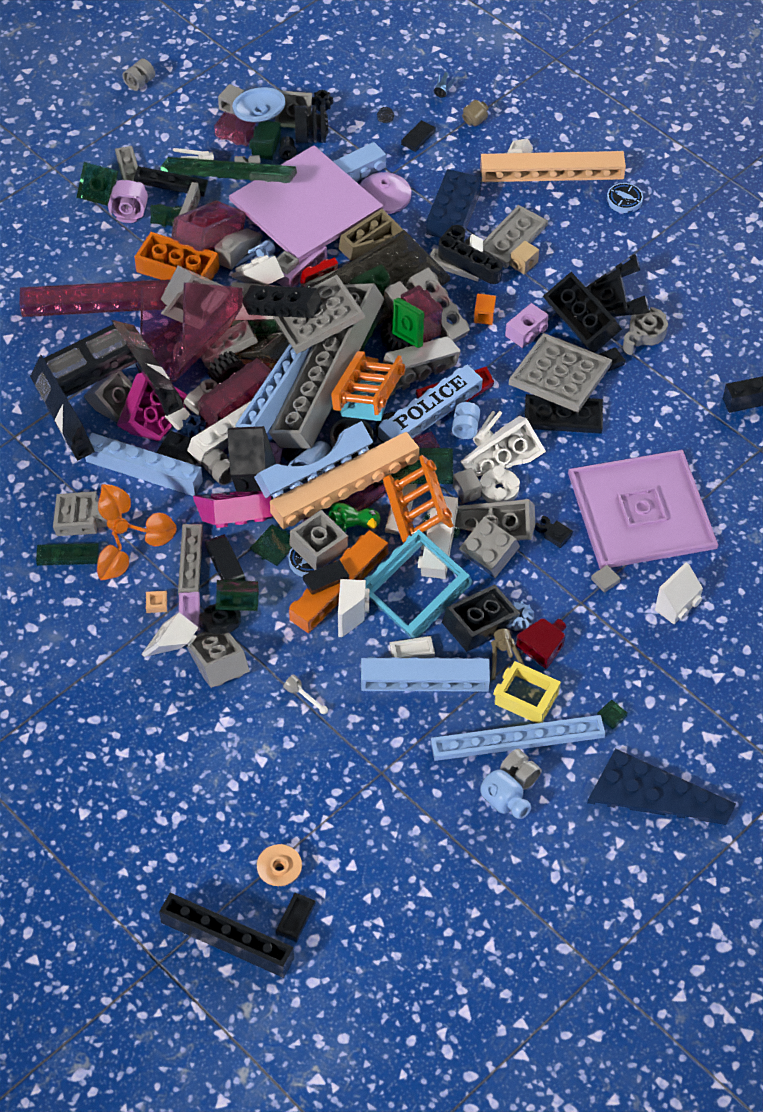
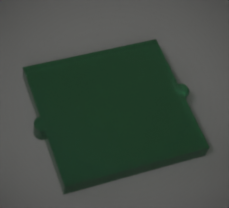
(272, 545)

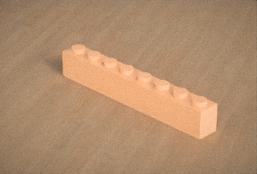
(552, 166)
(344, 480)

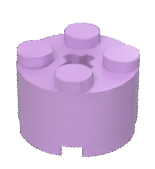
(128, 201)

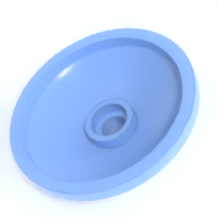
(259, 104)

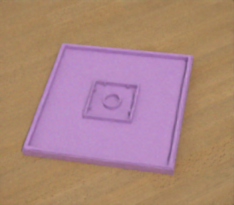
(311, 208)
(642, 509)

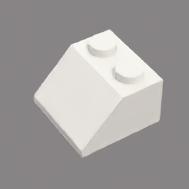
(679, 594)
(352, 605)

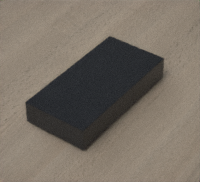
(418, 136)
(325, 577)
(295, 917)

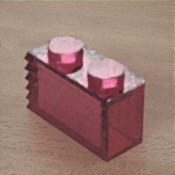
(234, 129)

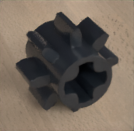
(322, 97)

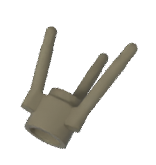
(503, 642)

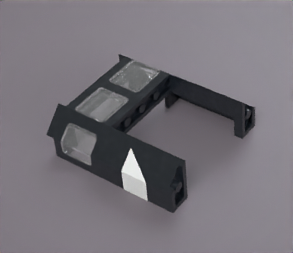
(90, 362)

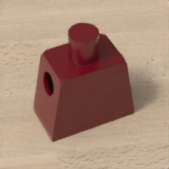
(542, 641)

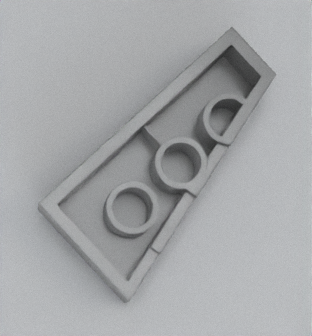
(421, 362)

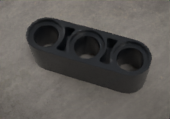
(224, 559)

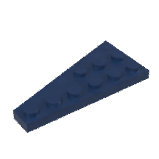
(652, 790)

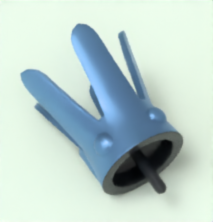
(441, 89)

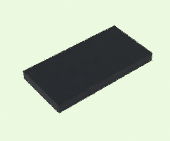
(554, 417)

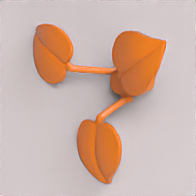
(111, 506)

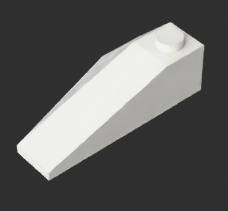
(508, 447)

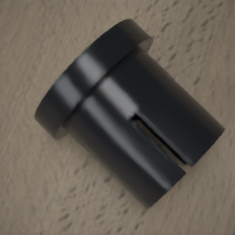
(287, 149)

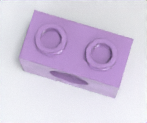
(527, 325)

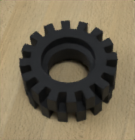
(224, 367)

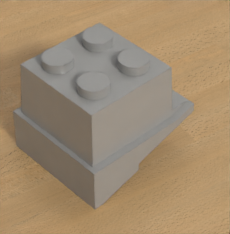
(174, 292)

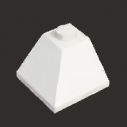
(172, 635)

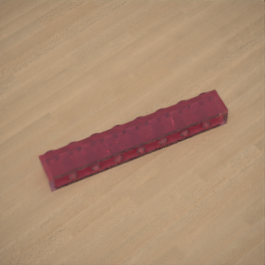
(84, 298)

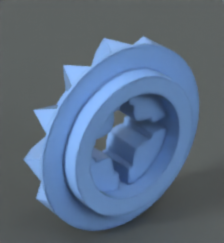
(526, 618)

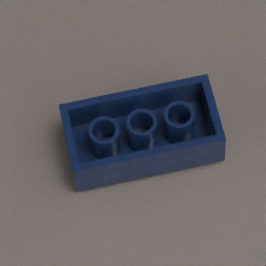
(453, 202)

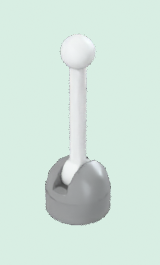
(294, 685)

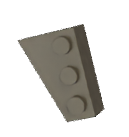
(368, 234)

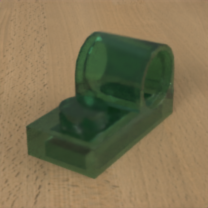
(377, 275)

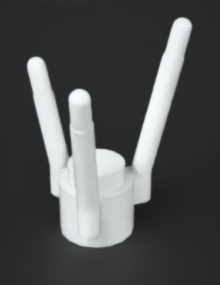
(201, 154)
(485, 433)

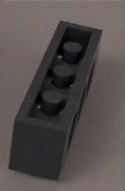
(282, 301)

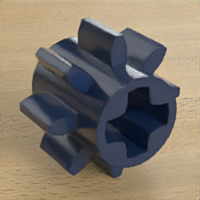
(193, 425)

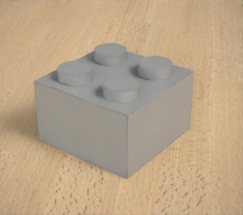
(318, 540)
(489, 547)

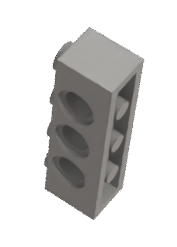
(429, 280)

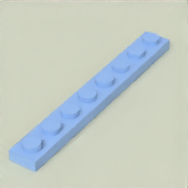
(517, 737)

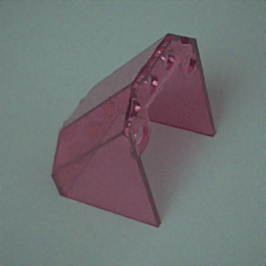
(206, 317)

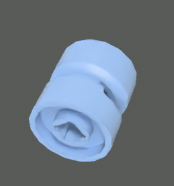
(466, 420)

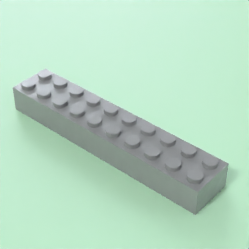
(310, 395)

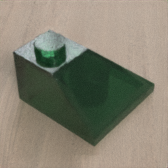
(96, 183)

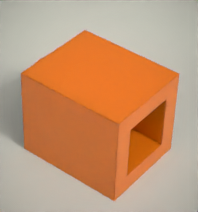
(484, 309)

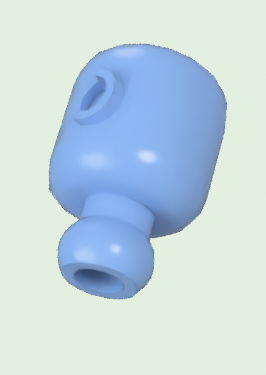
(505, 794)

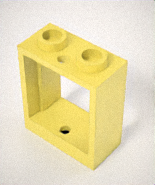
(520, 707)

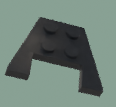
(611, 291)

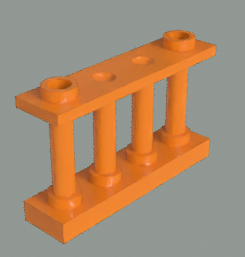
(355, 373)
(400, 502)

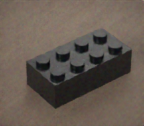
(582, 312)

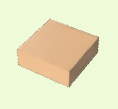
(156, 601)

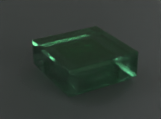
(612, 714)

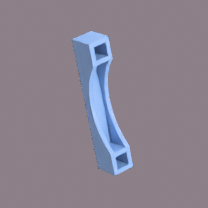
(279, 477)

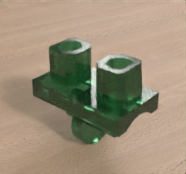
(164, 214)

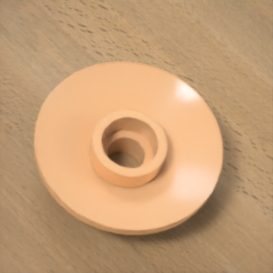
(279, 856)

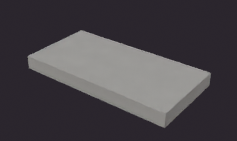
(515, 229)

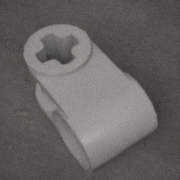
(192, 398)

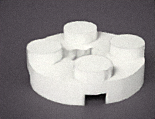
(499, 476)

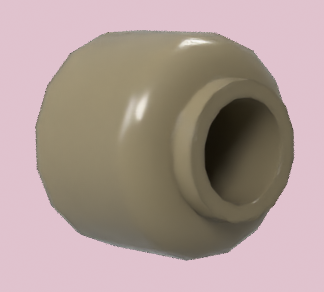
(475, 113)

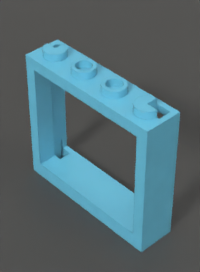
(439, 604)

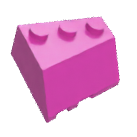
(143, 412)
(231, 508)

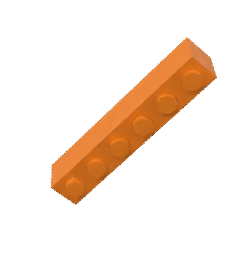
(358, 562)

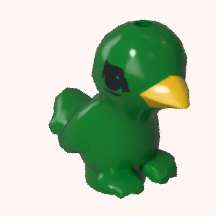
(347, 516)

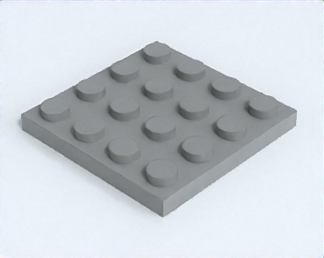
(335, 314)
(560, 372)

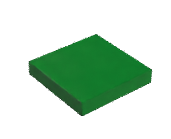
(408, 322)

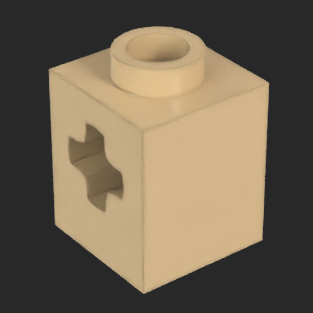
(524, 257)

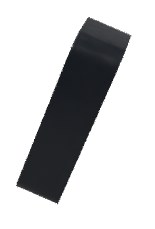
(457, 253)

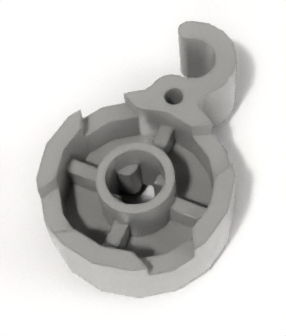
(645, 330)

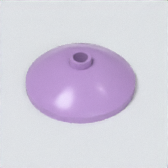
(389, 190)

